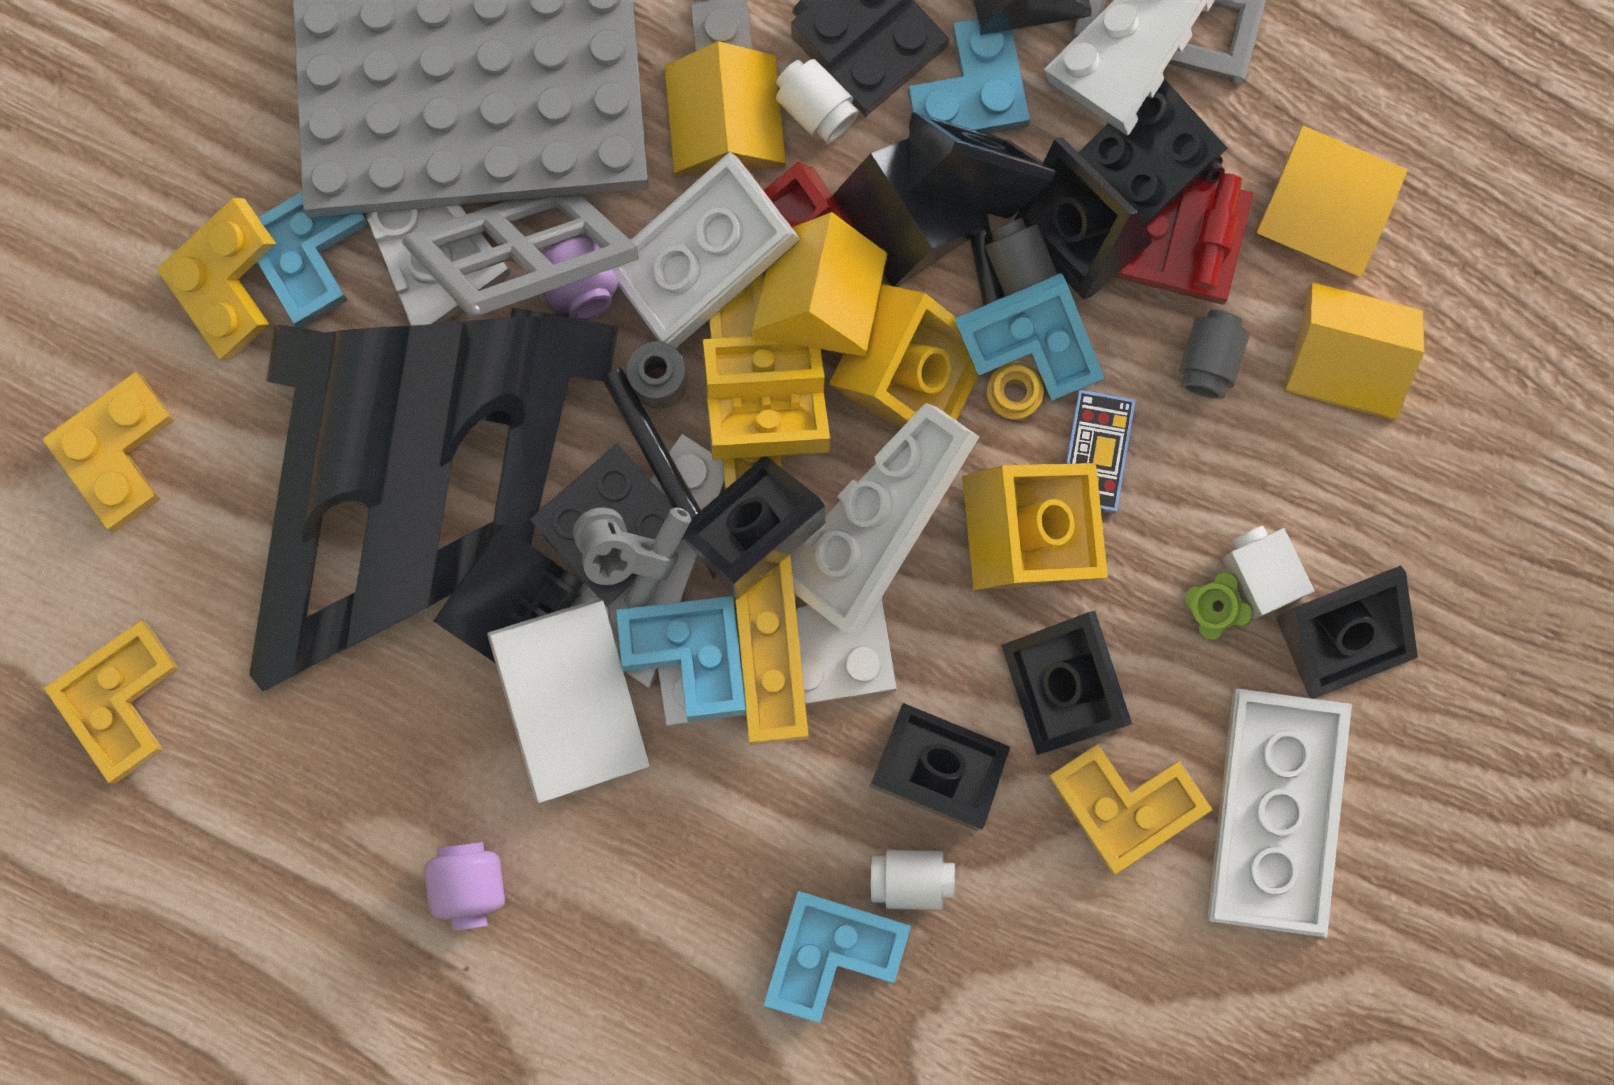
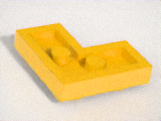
(207, 276)
(97, 445)
(99, 698)
(1124, 822)

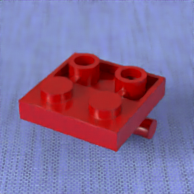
(1195, 241)

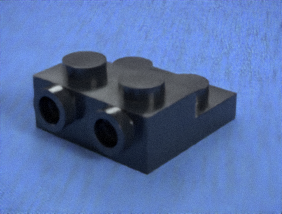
(868, 44)

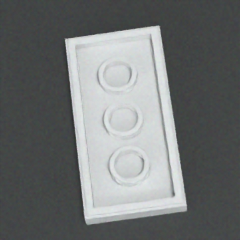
(1279, 812)

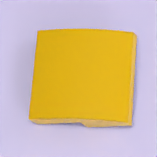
(1331, 201)
(764, 398)

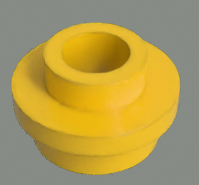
(1025, 377)

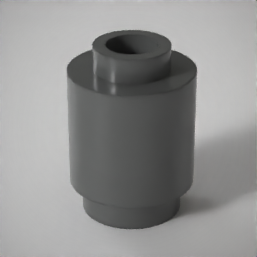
(1019, 256)
(1213, 354)
(662, 391)

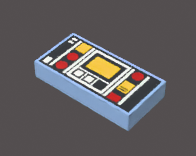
(1101, 437)

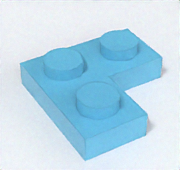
(990, 88)
(295, 262)
(1035, 322)
(697, 637)
(828, 936)

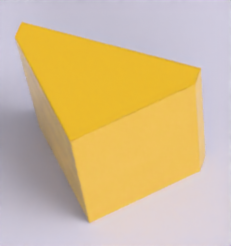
(724, 104)
(822, 289)
(1356, 351)

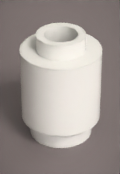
(815, 100)
(912, 879)

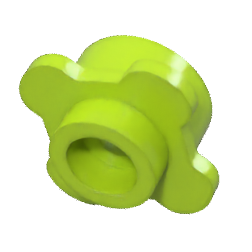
(1202, 601)

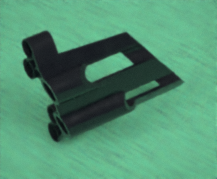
(380, 428)

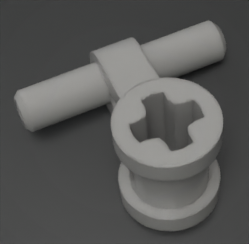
(626, 553)

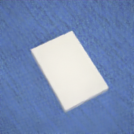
(703, 251)
(568, 700)

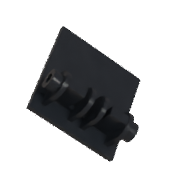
(1159, 155)
(608, 483)
(505, 588)

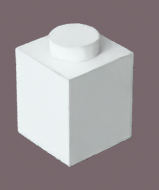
(1267, 571)

